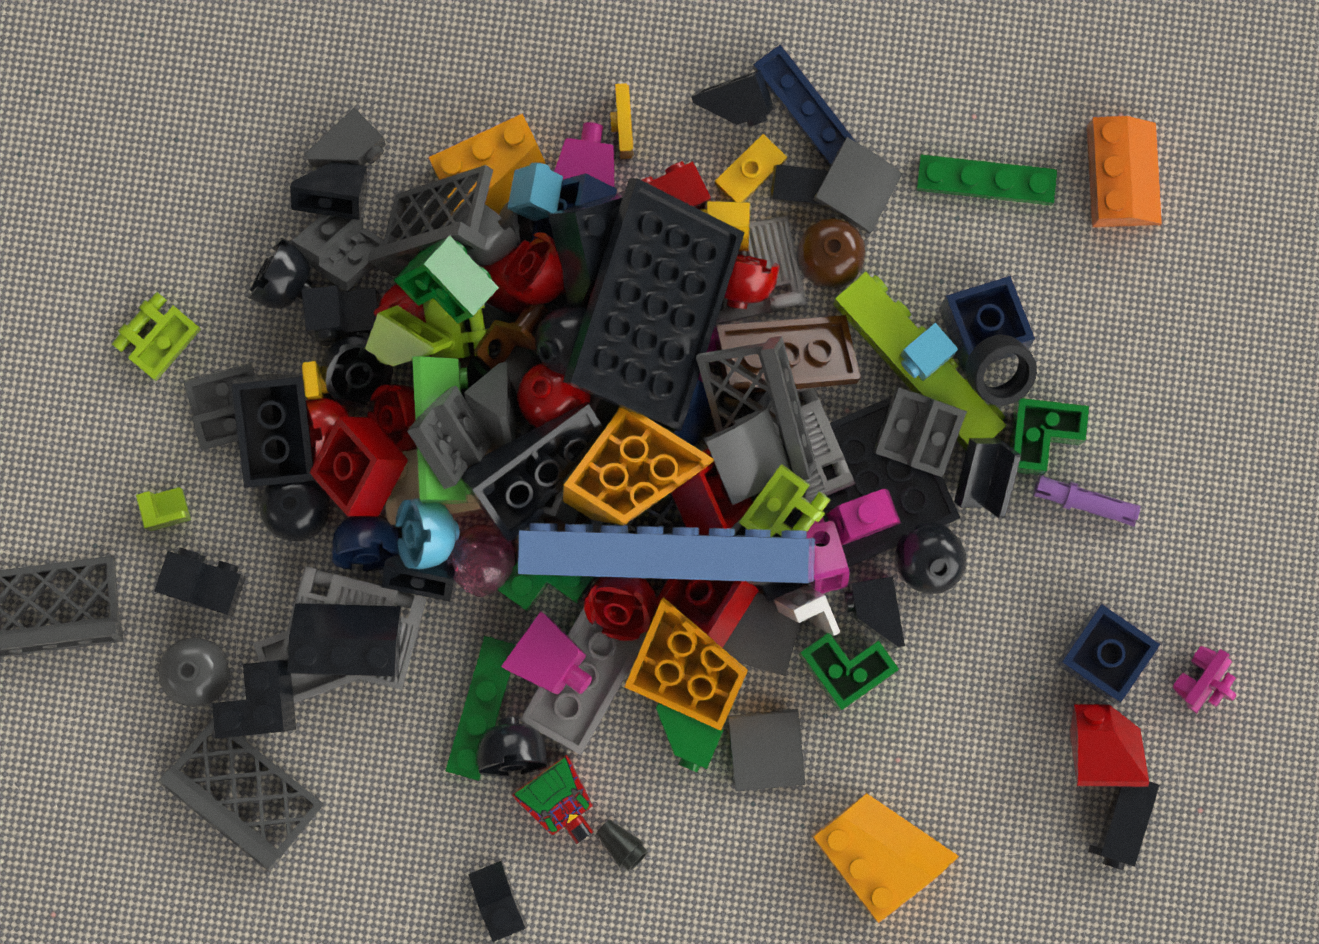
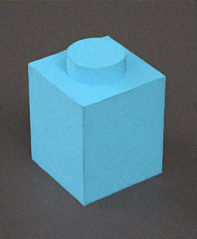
(535, 191)
(928, 352)

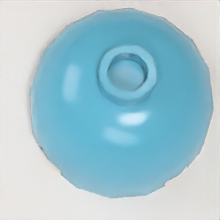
(426, 533)

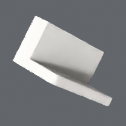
(805, 604)

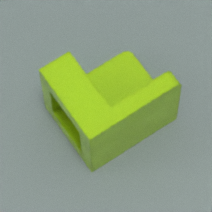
(163, 508)

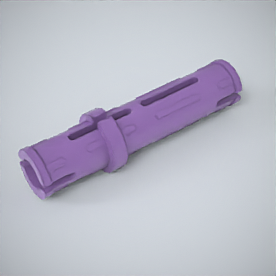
(1086, 500)

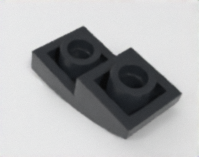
(796, 184)

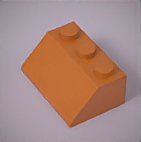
(1123, 172)

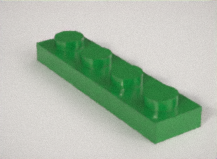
(986, 180)
(481, 706)

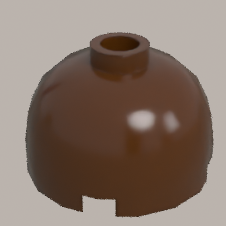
(831, 253)

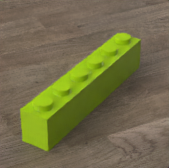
(889, 331)

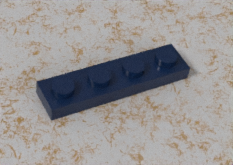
(802, 103)

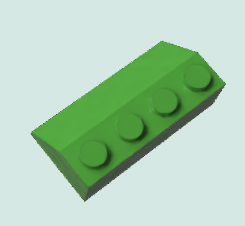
(431, 379)

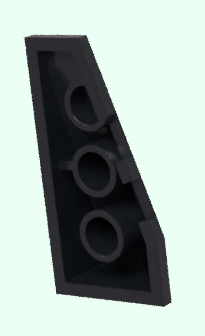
(526, 472)

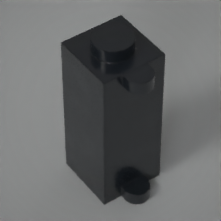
(1126, 825)

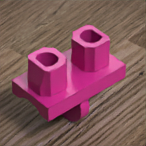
(1214, 667)

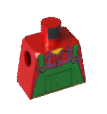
(558, 800)

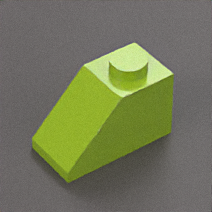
(401, 336)

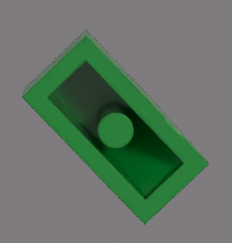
(689, 738)

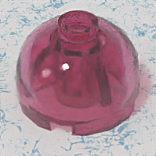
(482, 560)

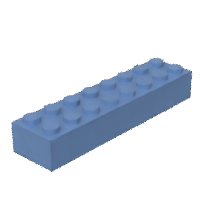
(666, 556)

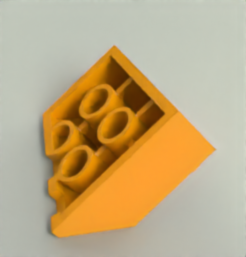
(500, 148)
(631, 469)
(686, 669)
(881, 855)

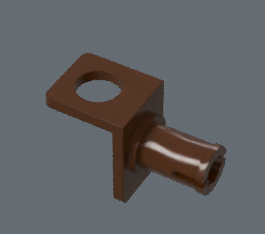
(511, 334)

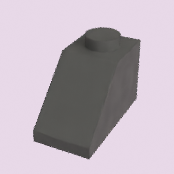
(349, 141)

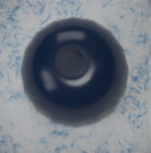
(364, 542)

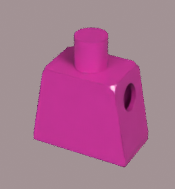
(587, 156)
(864, 516)
(830, 564)
(548, 658)

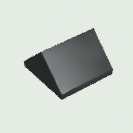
(494, 405)

